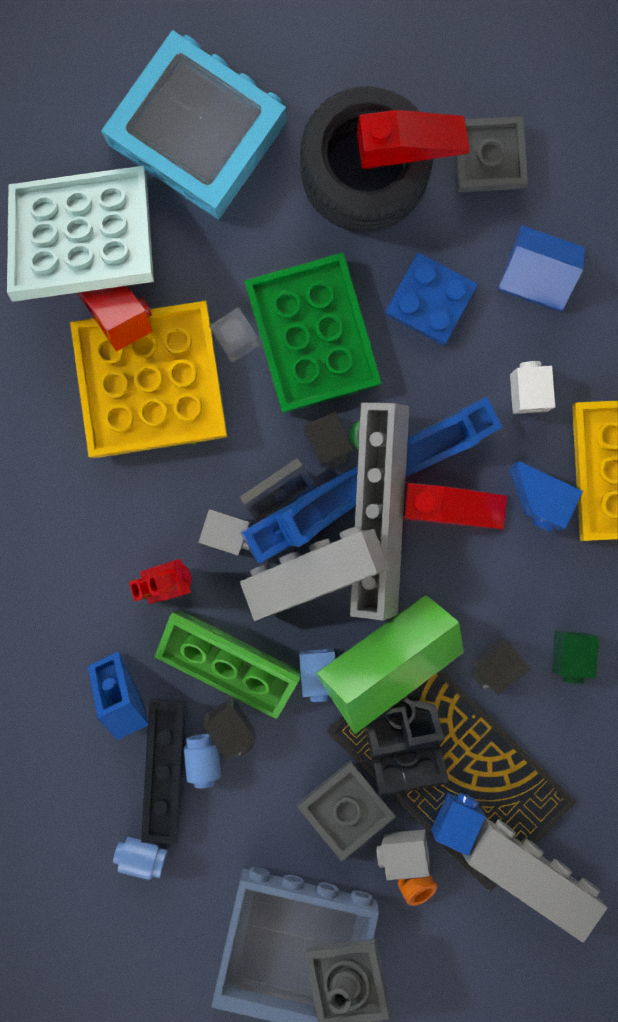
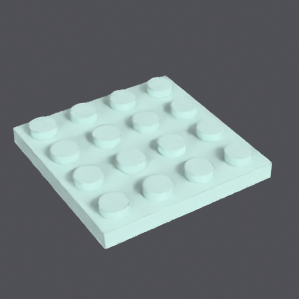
(78, 234)

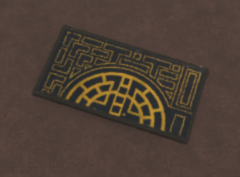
(479, 763)

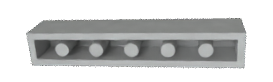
(381, 503)

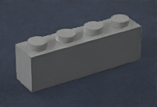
(315, 573)
(535, 880)

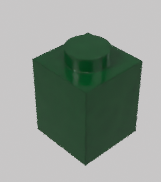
(575, 656)

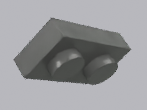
(278, 490)

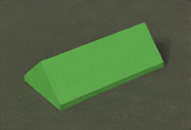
(392, 662)
(227, 663)

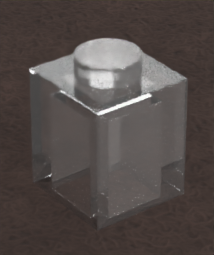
(234, 335)

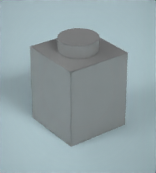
(224, 532)
(404, 855)

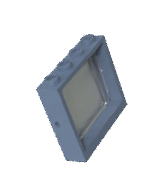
(266, 941)

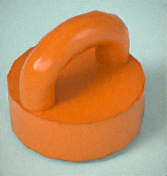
(417, 889)

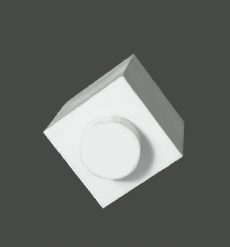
(532, 388)

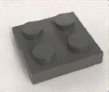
(494, 157)
(346, 810)

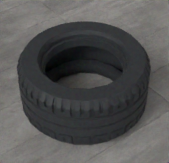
(337, 201)

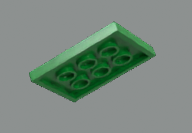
(313, 333)

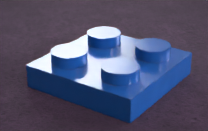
(430, 299)

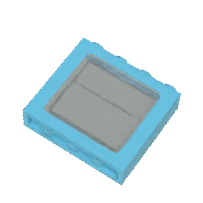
(195, 124)

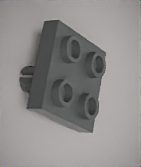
(348, 982)

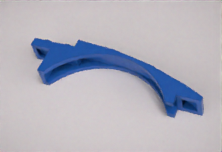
(321, 506)

